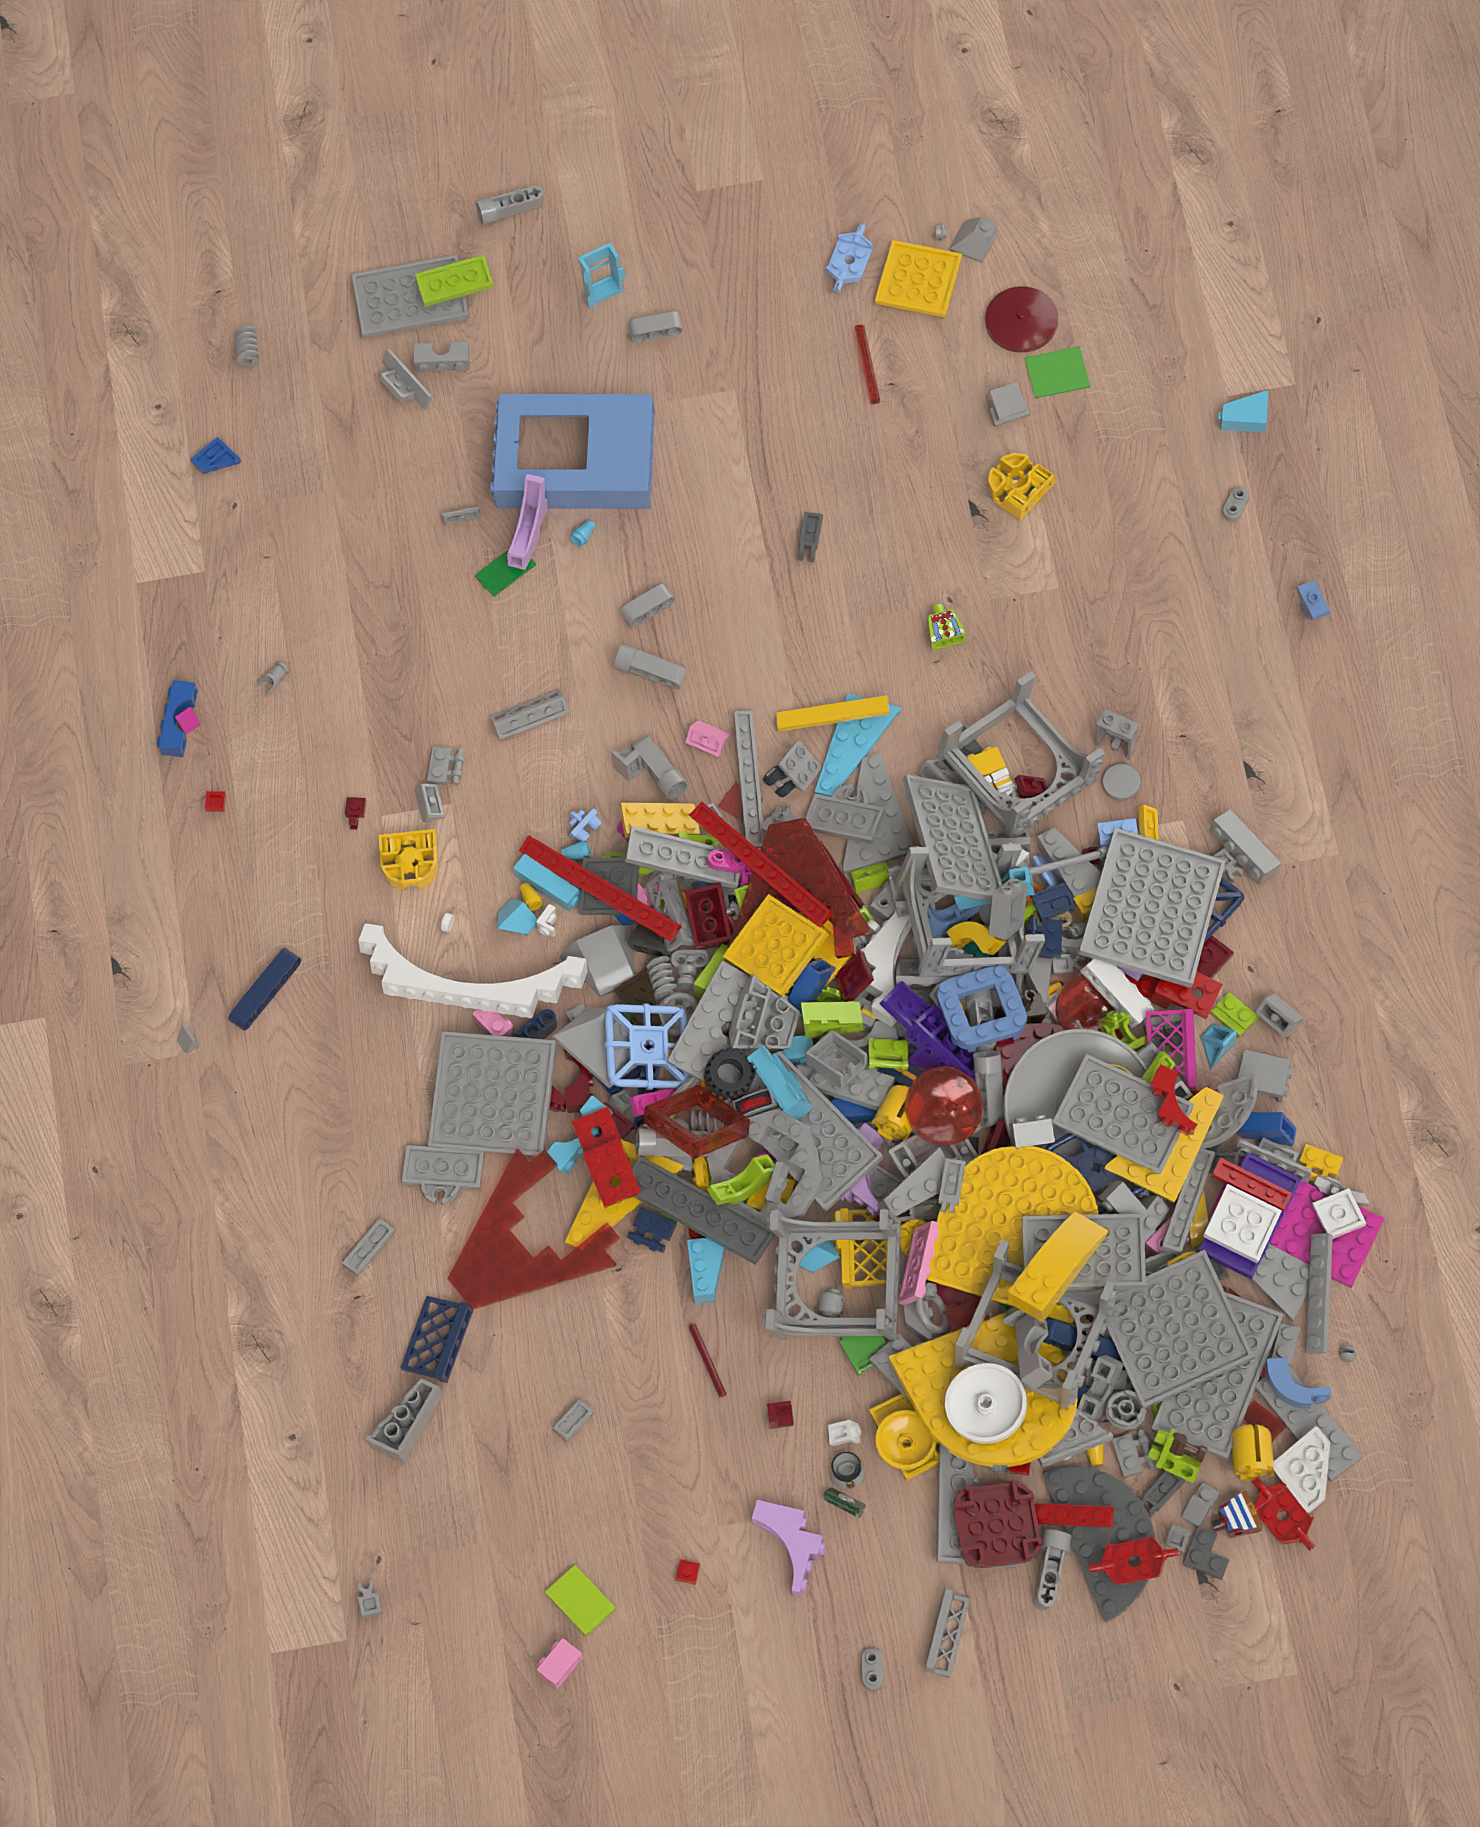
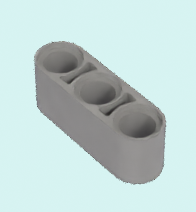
(655, 326)
(647, 605)

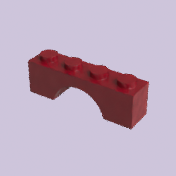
(579, 1091)

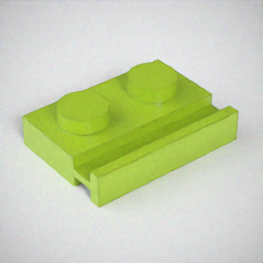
(1234, 1014)

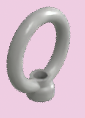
(931, 1294)

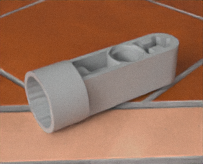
(491, 208)
(650, 667)
(669, 780)
(980, 1011)
(989, 1082)
(652, 1143)
(1054, 1546)

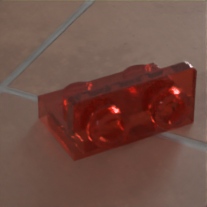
(962, 1315)

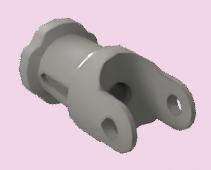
(275, 675)

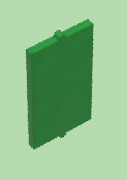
(499, 575)

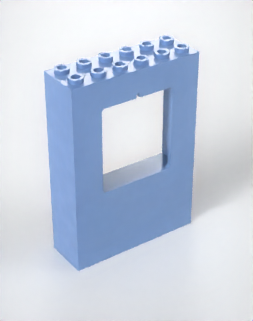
(617, 452)

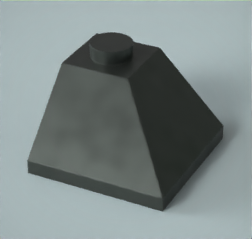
(647, 942)

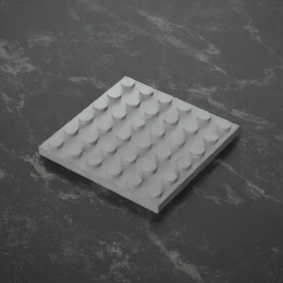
(492, 1093)
(1177, 1330)

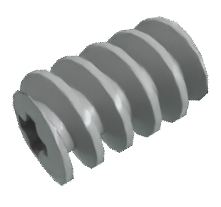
(246, 346)
(660, 976)
(704, 1123)

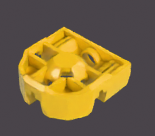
(1016, 502)
(424, 871)

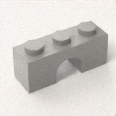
(456, 359)
(1105, 1378)

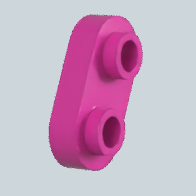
(726, 861)

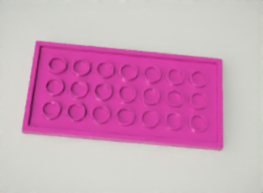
(1301, 1222)

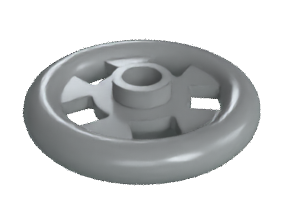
(670, 1000)

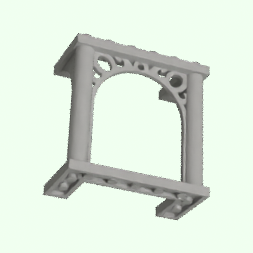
(1021, 815)
(934, 951)
(789, 1230)
(1094, 1302)

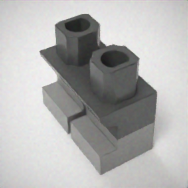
(1157, 1039)

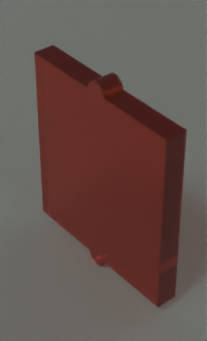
(732, 802)

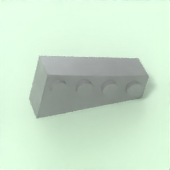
(1078, 877)
(918, 1186)
(406, 1422)

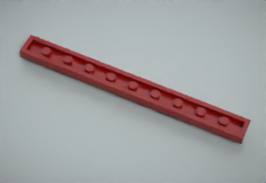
(761, 864)
(600, 888)

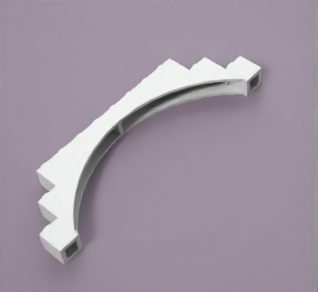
(885, 948)
(511, 998)

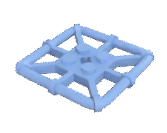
(637, 1039)

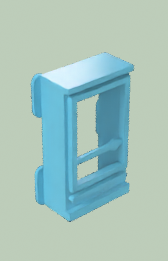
(608, 286)
(780, 1083)

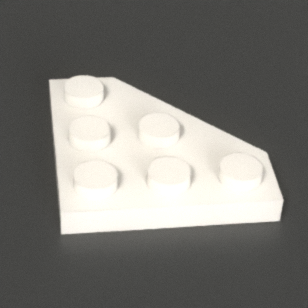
(1306, 1468)

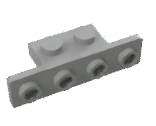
(402, 381)
(1276, 1155)

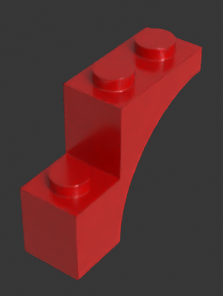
(1170, 1112)

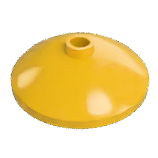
(901, 1428)

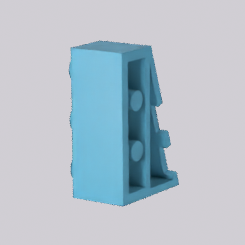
(706, 1266)

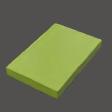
(580, 1600)

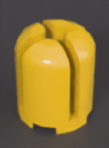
(886, 1118)
(1252, 1452)

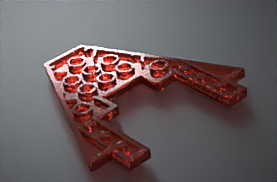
(801, 855)
(496, 1263)

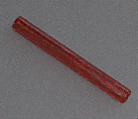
(867, 364)

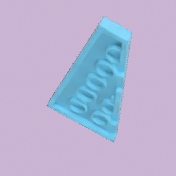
(849, 745)

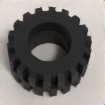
(738, 1060)

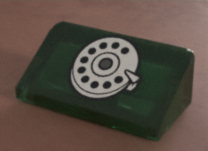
(844, 1502)

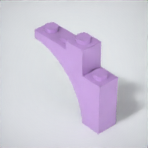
(528, 528)
(862, 1191)
(801, 1546)

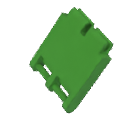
(860, 1349)

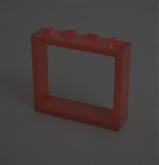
(658, 1118)

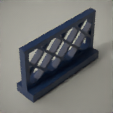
(453, 1339)

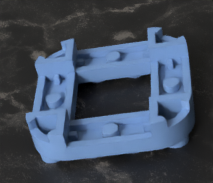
(991, 1031)

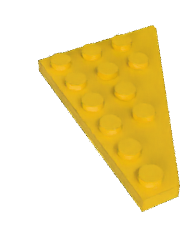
(1182, 1157)
(592, 1212)

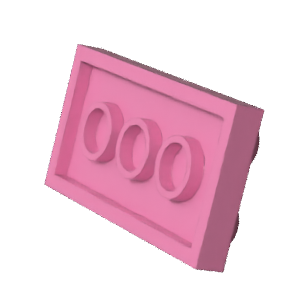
(918, 1263)

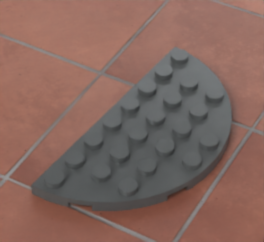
(1130, 1523)

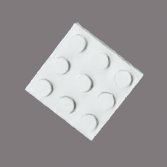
(1242, 1223)

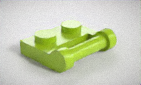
(889, 1050)

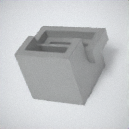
(1006, 404)

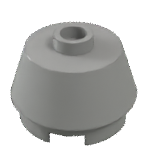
(1125, 1410)

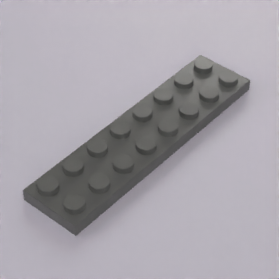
(700, 1212)

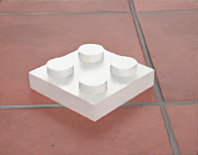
(1339, 1213)

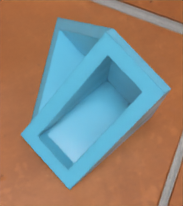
(516, 917)
(1217, 1042)
(819, 1256)

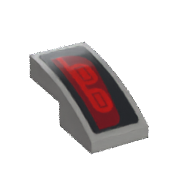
(755, 1103)

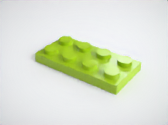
(454, 280)

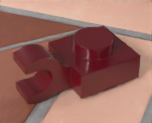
(354, 810)

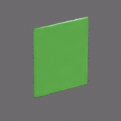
(1057, 372)

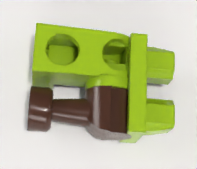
(1172, 1455)

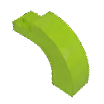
(745, 1184)

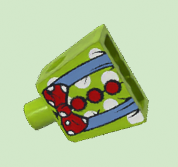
(944, 628)

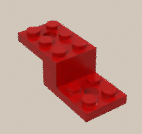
(1165, 992)
(606, 1157)

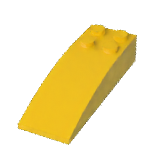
(1056, 1266)

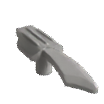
(1331, 1186)

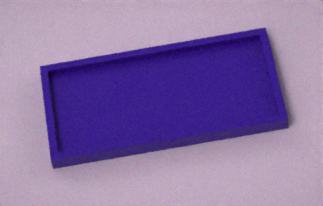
(1272, 1174)

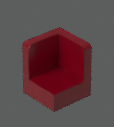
(780, 1414)

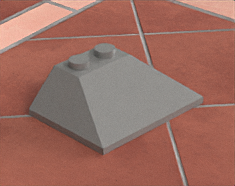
(585, 1042)
(915, 1150)

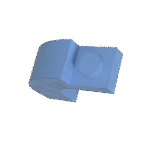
(942, 920)
(1288, 1390)

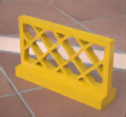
(848, 1255)

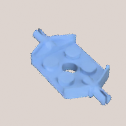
(853, 247)

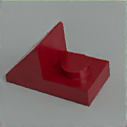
(1030, 786)

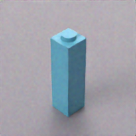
(547, 882)

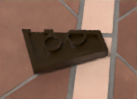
(636, 992)

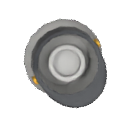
(847, 1470)

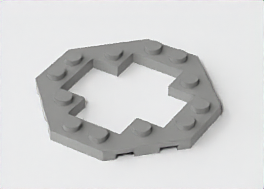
(804, 1157)

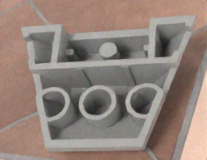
(607, 957)
(762, 1018)

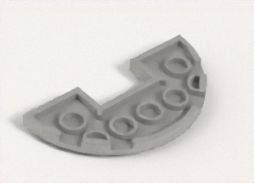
(1233, 1110)

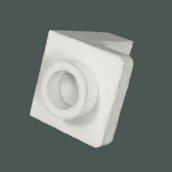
(546, 919)
(844, 1432)

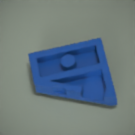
(215, 457)

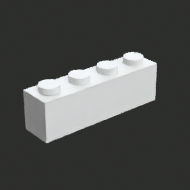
(1117, 990)

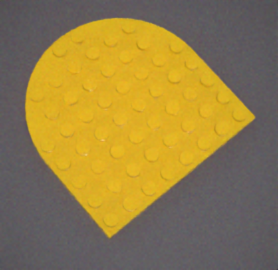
(993, 1200)
(930, 1369)

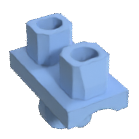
(591, 820)

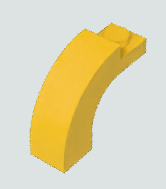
(974, 932)

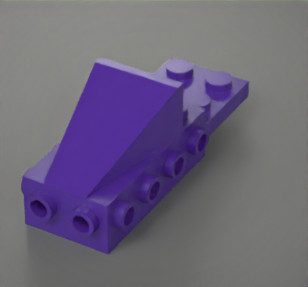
(927, 1031)

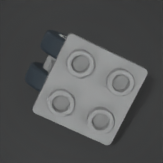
(799, 770)

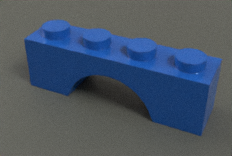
(181, 696)

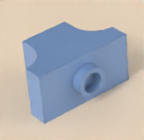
(1312, 601)

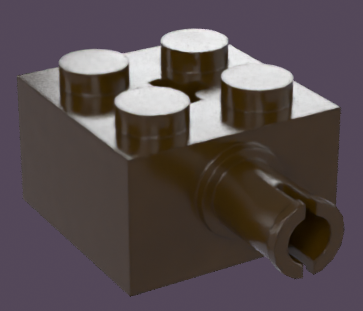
(1033, 1005)

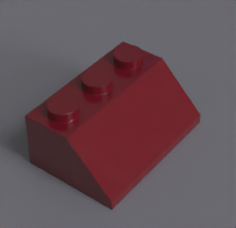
(708, 916)

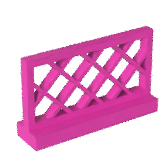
(1188, 1043)

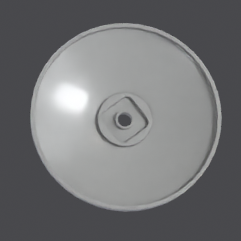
(1047, 1071)

